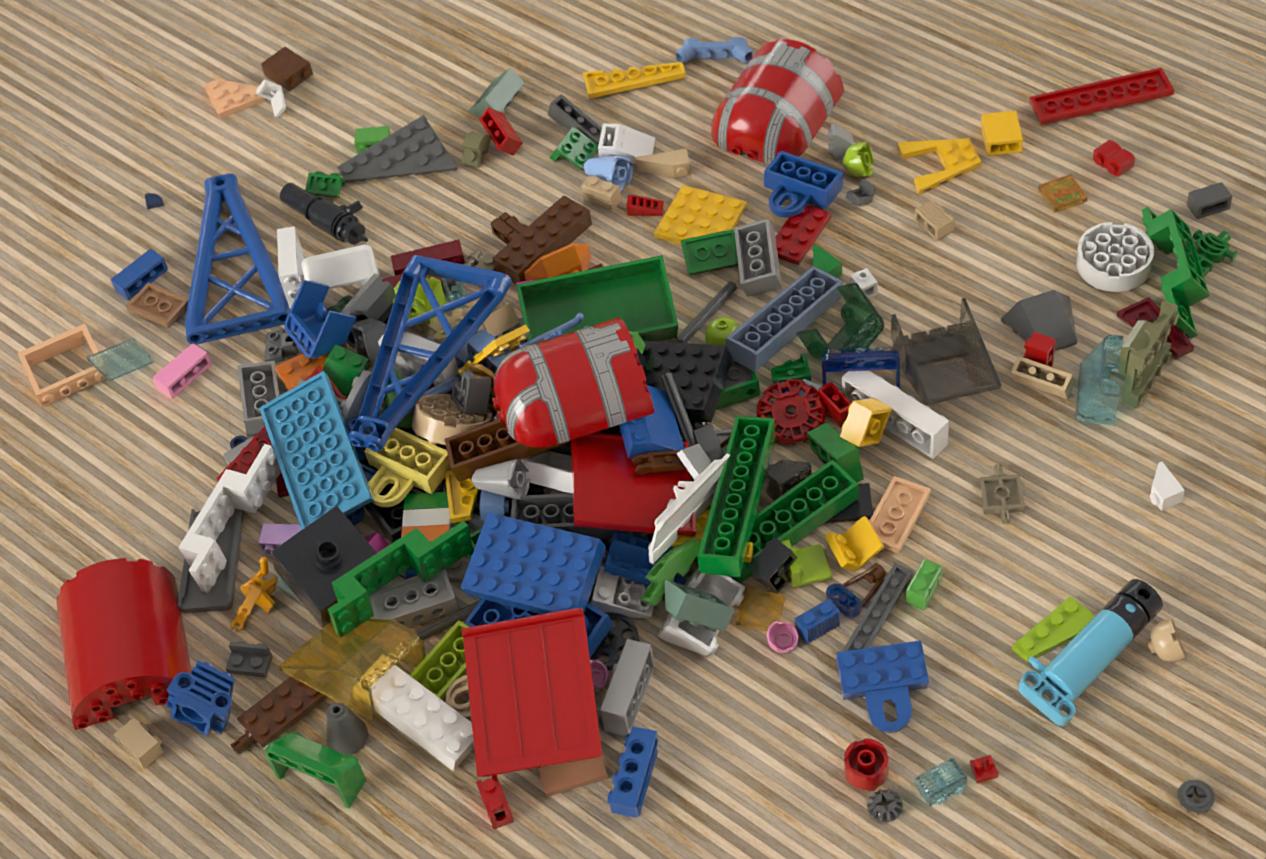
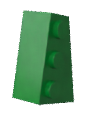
(829, 445)

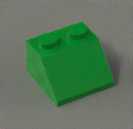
(343, 367)

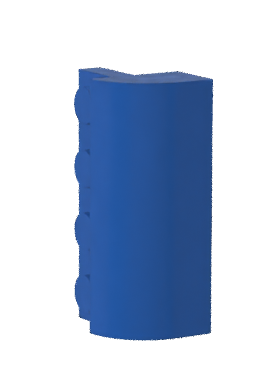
(629, 558)

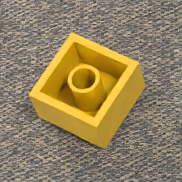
(865, 422)

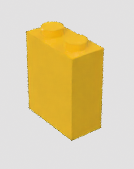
(1001, 133)

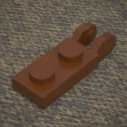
(658, 462)

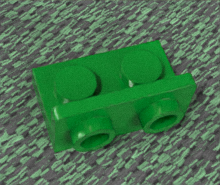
(324, 185)

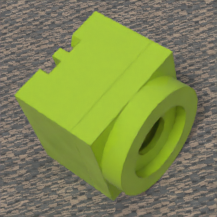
(421, 303)

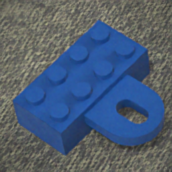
(800, 182)
(883, 676)

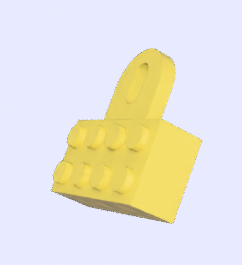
(406, 464)

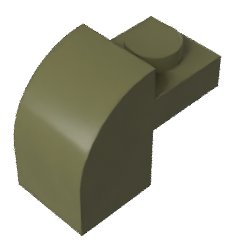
(474, 146)

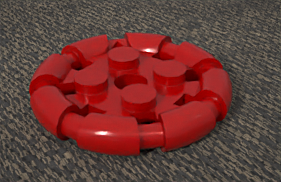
(800, 419)

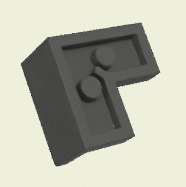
(471, 393)

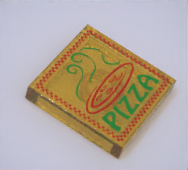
(1062, 193)

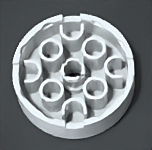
(1115, 257)

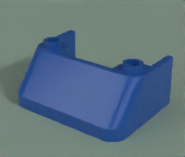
(306, 321)

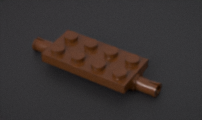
(276, 713)

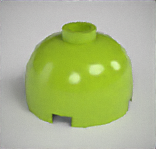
(859, 160)
(719, 330)

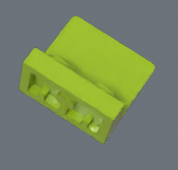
(809, 566)

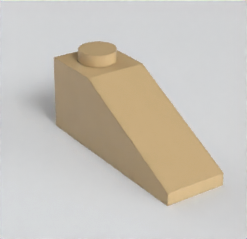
(666, 164)

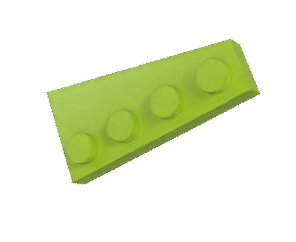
(1053, 630)

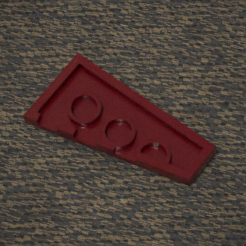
(1149, 311)

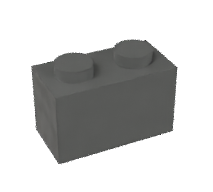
(1209, 200)

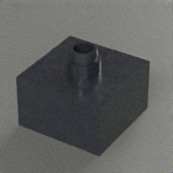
(318, 558)

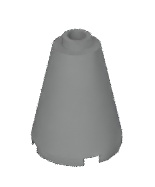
(503, 479)

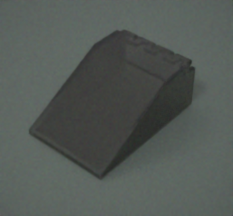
(946, 362)

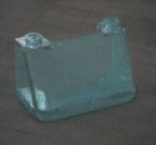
(1097, 396)

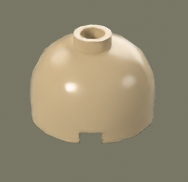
(1166, 642)

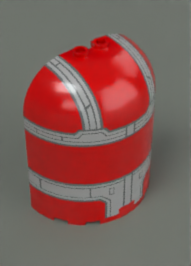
(777, 102)
(571, 385)

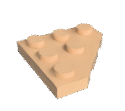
(231, 96)

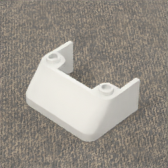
(341, 267)

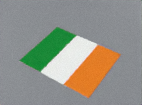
(426, 513)

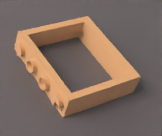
(51, 348)

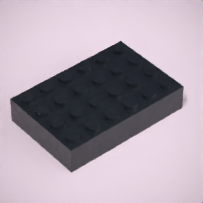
(697, 372)

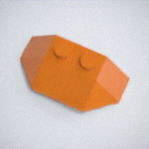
(560, 262)

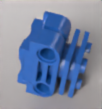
(202, 698)

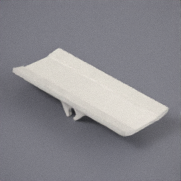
(692, 499)

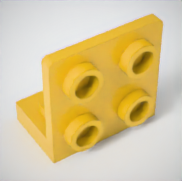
(855, 545)

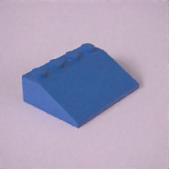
(654, 431)

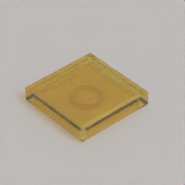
(760, 609)

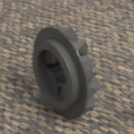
(1203, 791)
(879, 812)

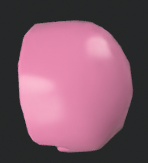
(782, 637)
(599, 674)

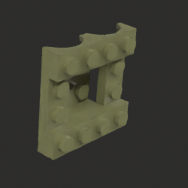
(1145, 354)

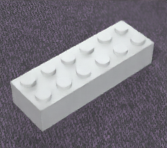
(908, 417)
(423, 717)

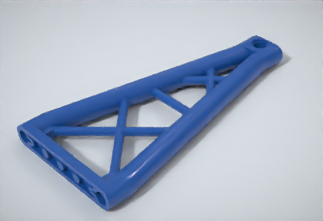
(198, 331)
(373, 431)

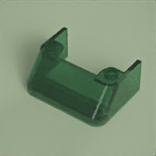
(861, 325)

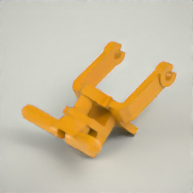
(257, 592)

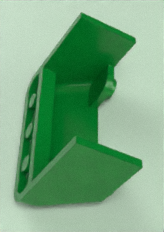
(318, 762)

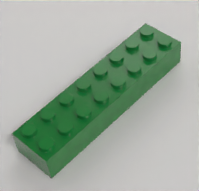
(802, 509)

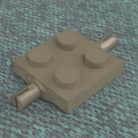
(1002, 494)

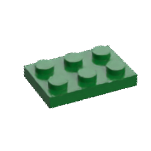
(710, 252)

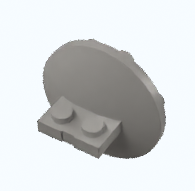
(352, 406)

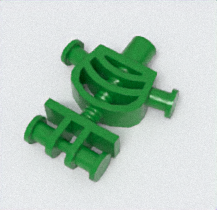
(1212, 249)

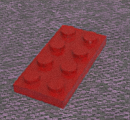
(800, 234)

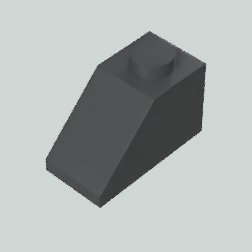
(709, 442)

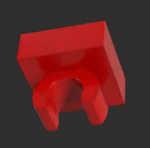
(984, 769)

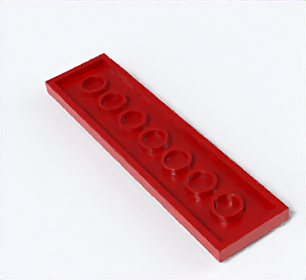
(1101, 95)

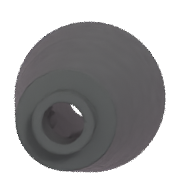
(345, 730)

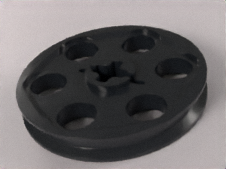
(616, 638)

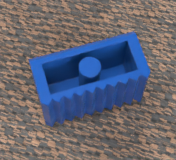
(817, 621)

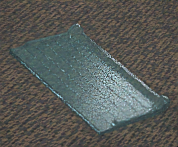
(120, 359)

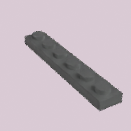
(879, 608)

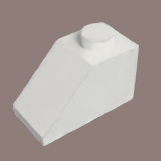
(1165, 489)

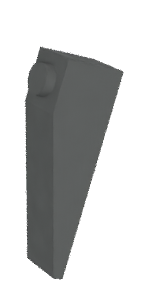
(570, 116)

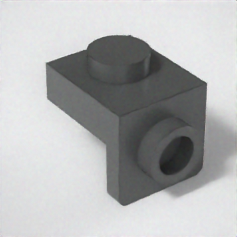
(863, 194)

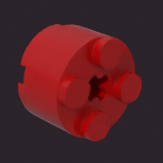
(866, 764)

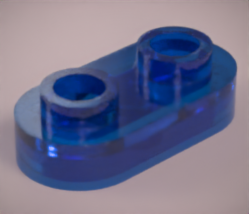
(845, 600)

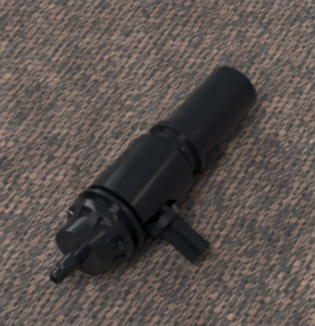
(326, 215)

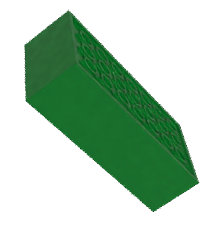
(628, 290)

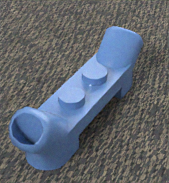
(694, 49)

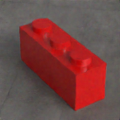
(500, 131)

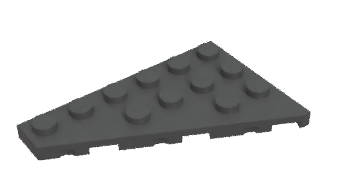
(405, 152)

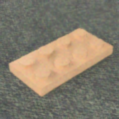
(898, 512)

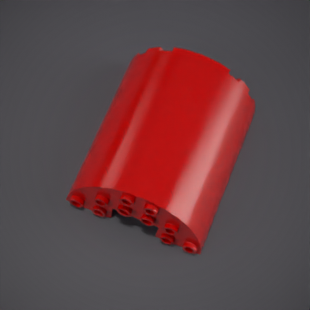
(120, 637)

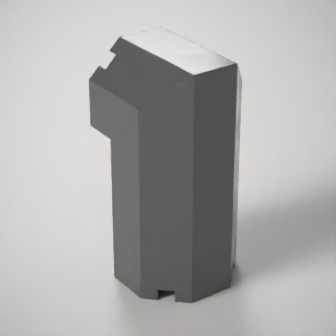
(371, 301)

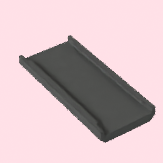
(222, 593)

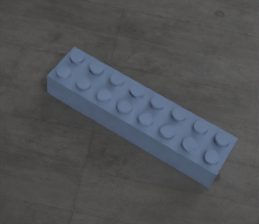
(782, 318)

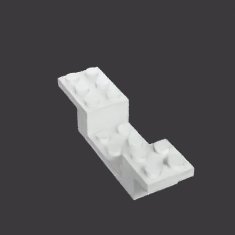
(231, 492)

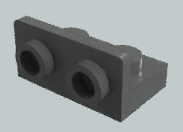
(249, 659)

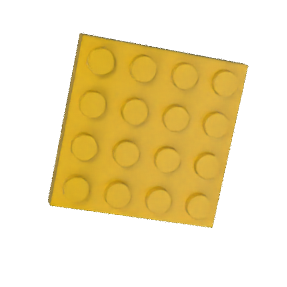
(698, 214)

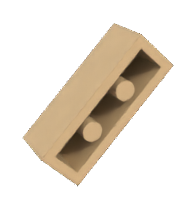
(1042, 377)

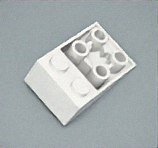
(624, 141)
(619, 596)

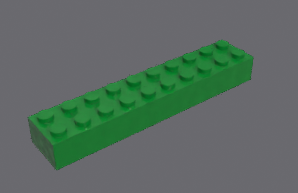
(737, 497)

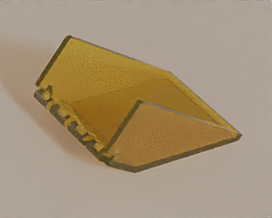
(353, 663)

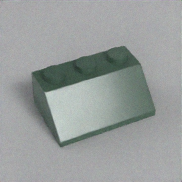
(498, 93)
(697, 607)

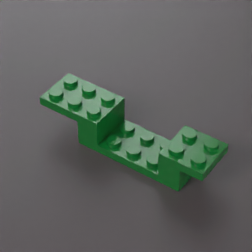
(1187, 283)
(408, 552)

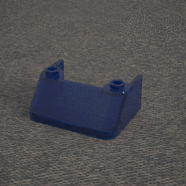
(861, 360)

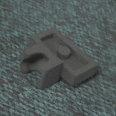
(277, 345)

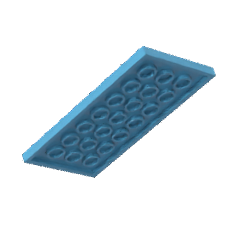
(315, 451)

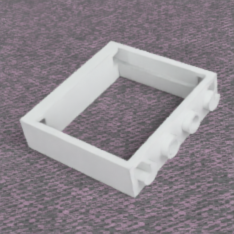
(290, 262)
(551, 470)

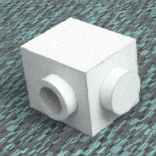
(866, 282)

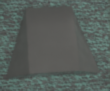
(1045, 314)

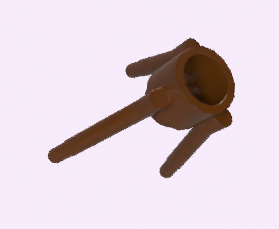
(872, 575)

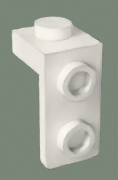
(274, 93)

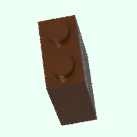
(287, 68)

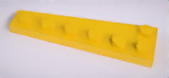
(608, 83)

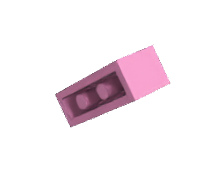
(182, 370)

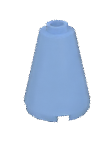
(611, 169)

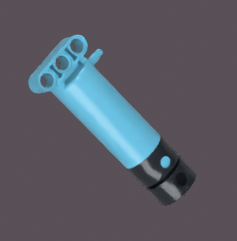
(1090, 651)

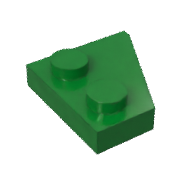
(797, 370)

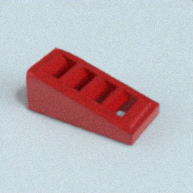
(635, 204)

